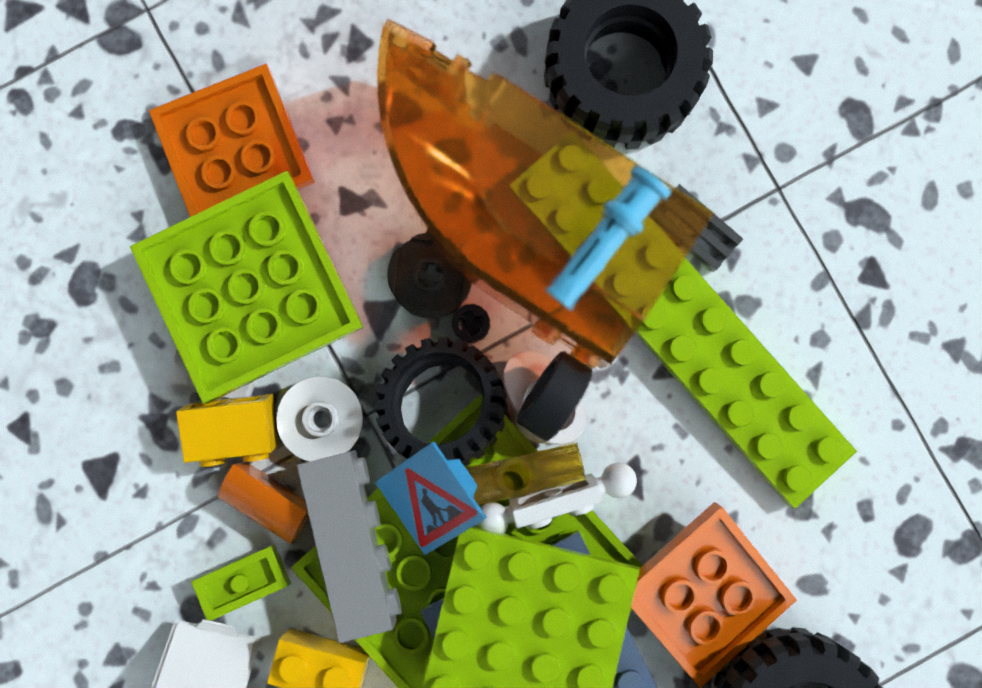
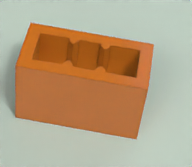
(264, 501)

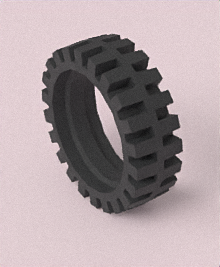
(415, 363)

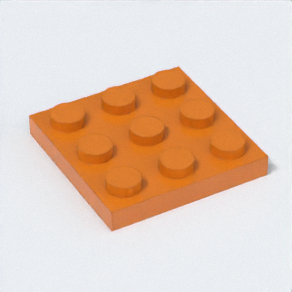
(229, 139)
(708, 594)

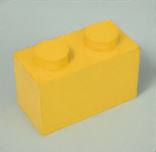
(228, 430)
(317, 662)

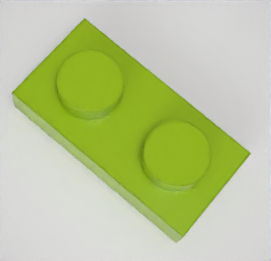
(241, 582)

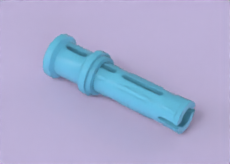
(620, 219)

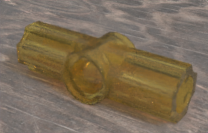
(545, 468)

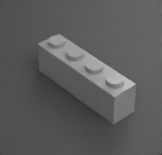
(349, 546)

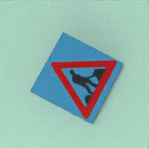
(432, 497)

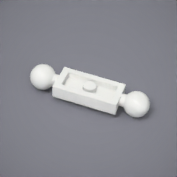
(576, 499)

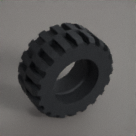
(625, 118)
(796, 659)

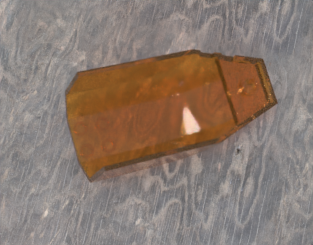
(518, 192)

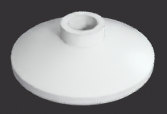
(298, 413)

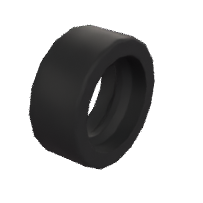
(554, 396)

